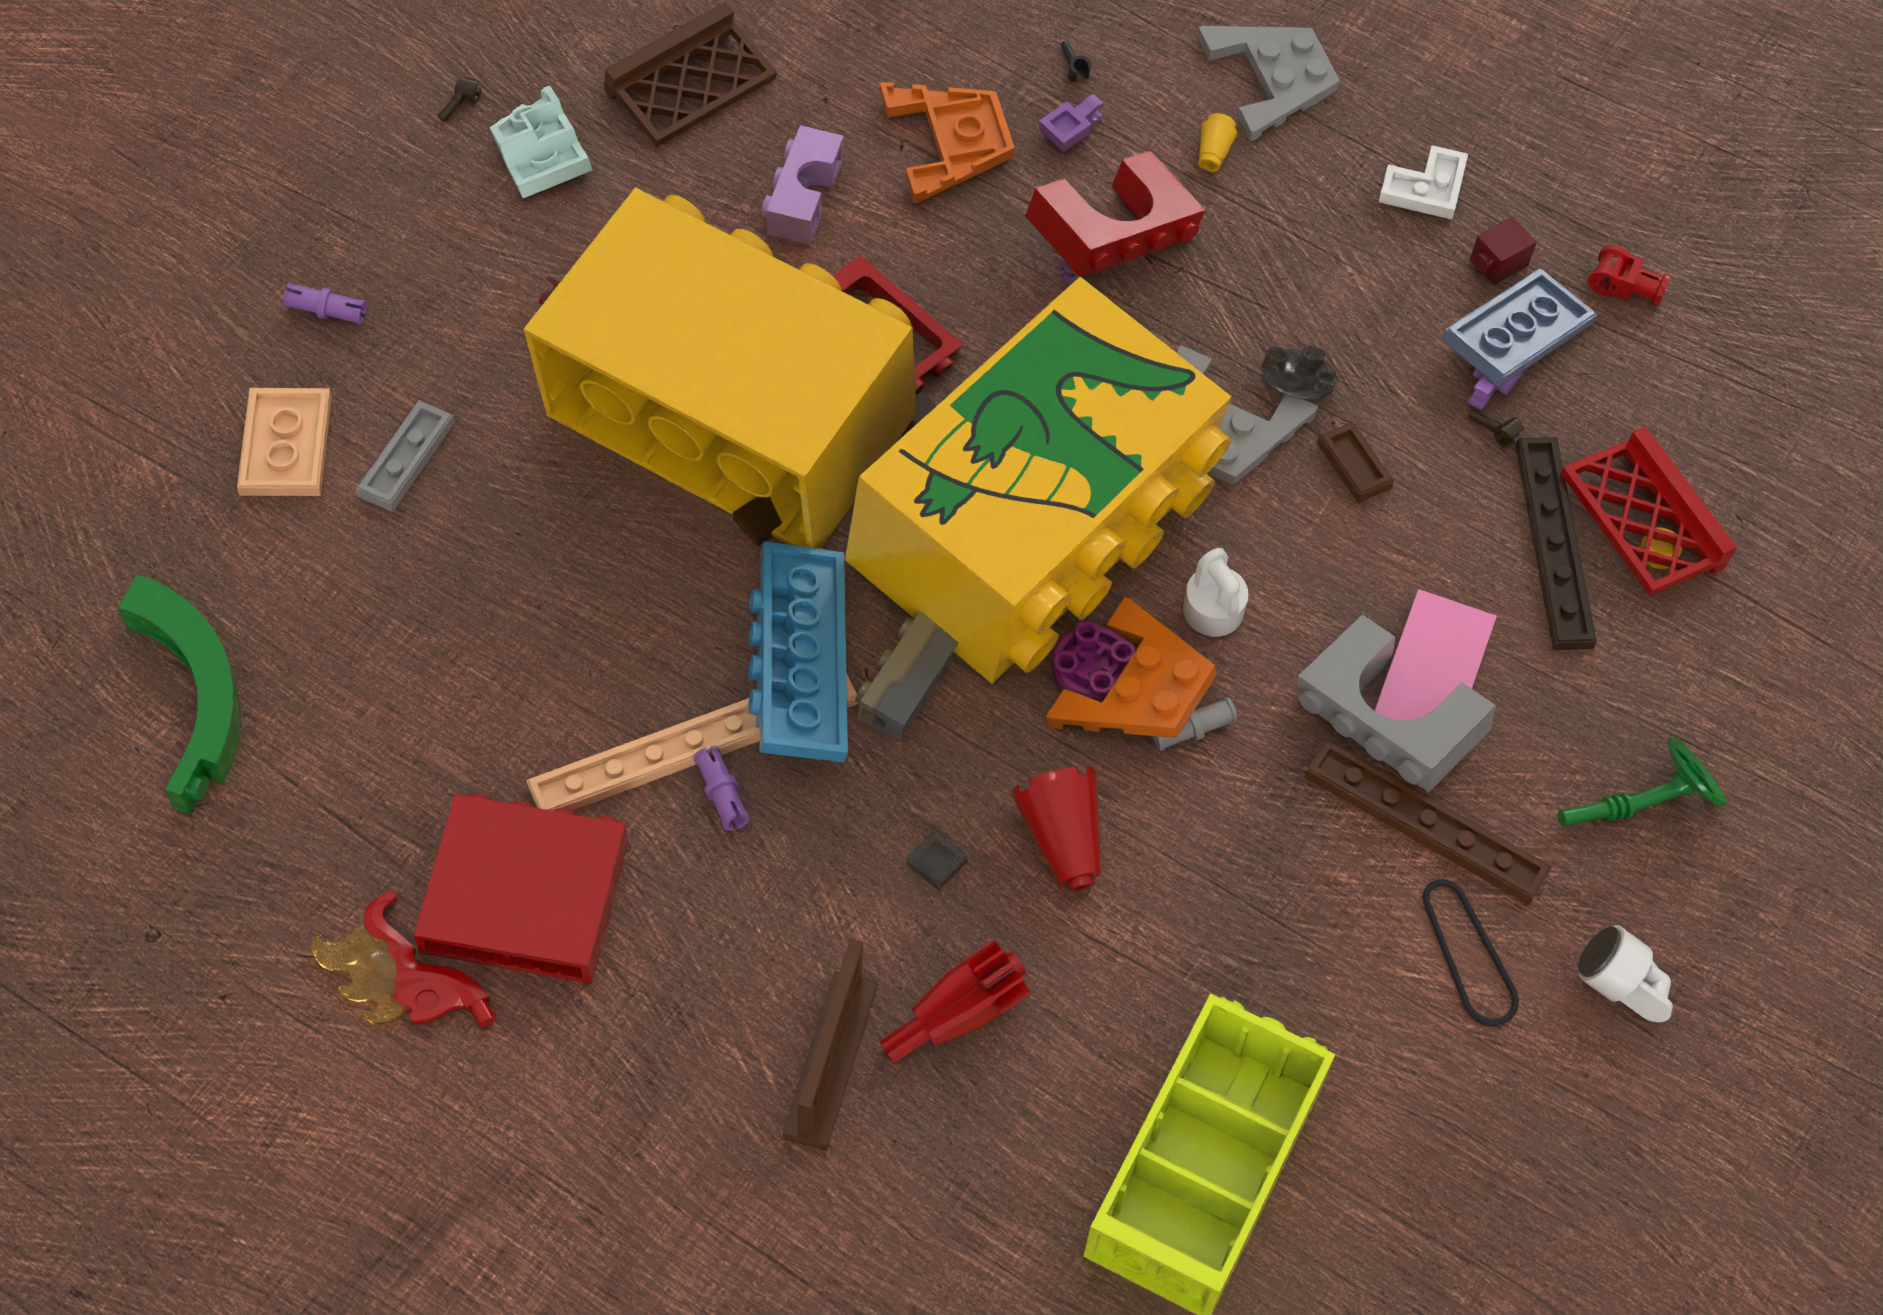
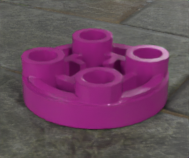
(1090, 660)

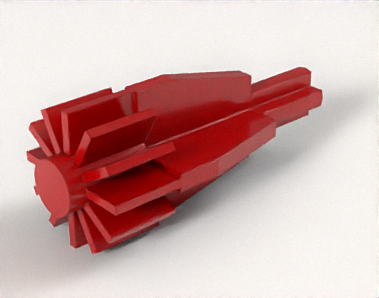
(962, 1000)

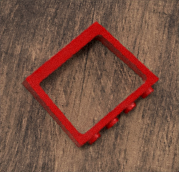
(863, 275)

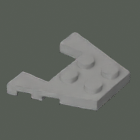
(1287, 64)
(1251, 435)

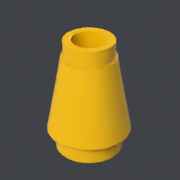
(1215, 141)

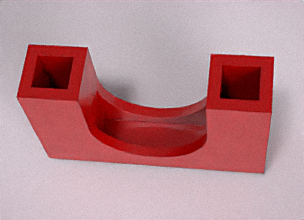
(1095, 242)

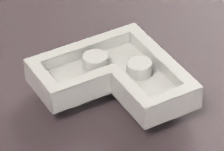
(1427, 192)

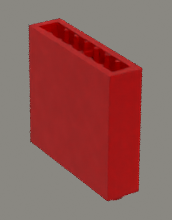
(522, 888)

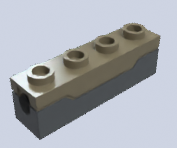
(906, 676)

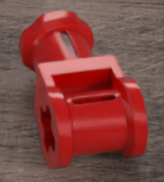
(1626, 276)

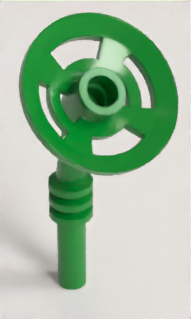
(1689, 777)

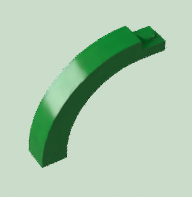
(181, 628)

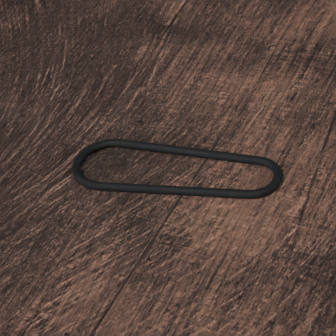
(1498, 1021)

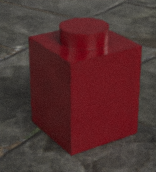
(1503, 250)

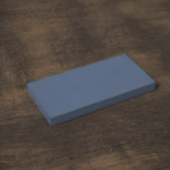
(1519, 327)

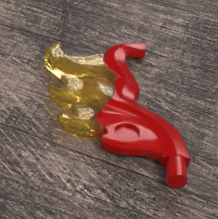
(389, 976)

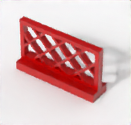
(1673, 500)

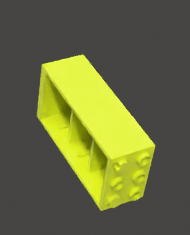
(1208, 1155)

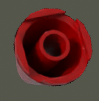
(1065, 823)

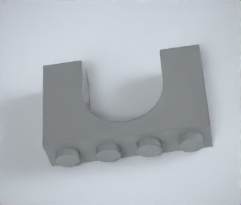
(1417, 748)

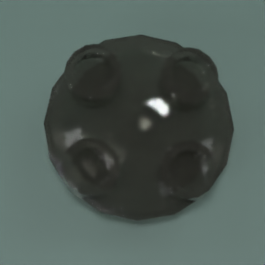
(1299, 372)

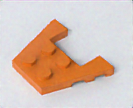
(965, 128)
(1154, 689)

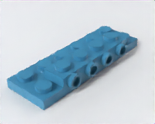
(800, 653)

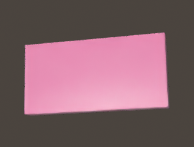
(1434, 655)

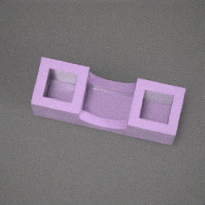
(810, 160)

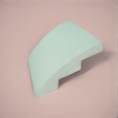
(540, 145)

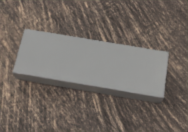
(405, 456)

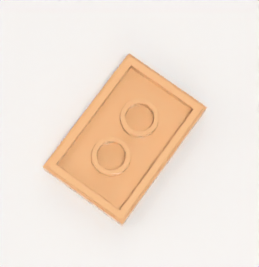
(284, 442)

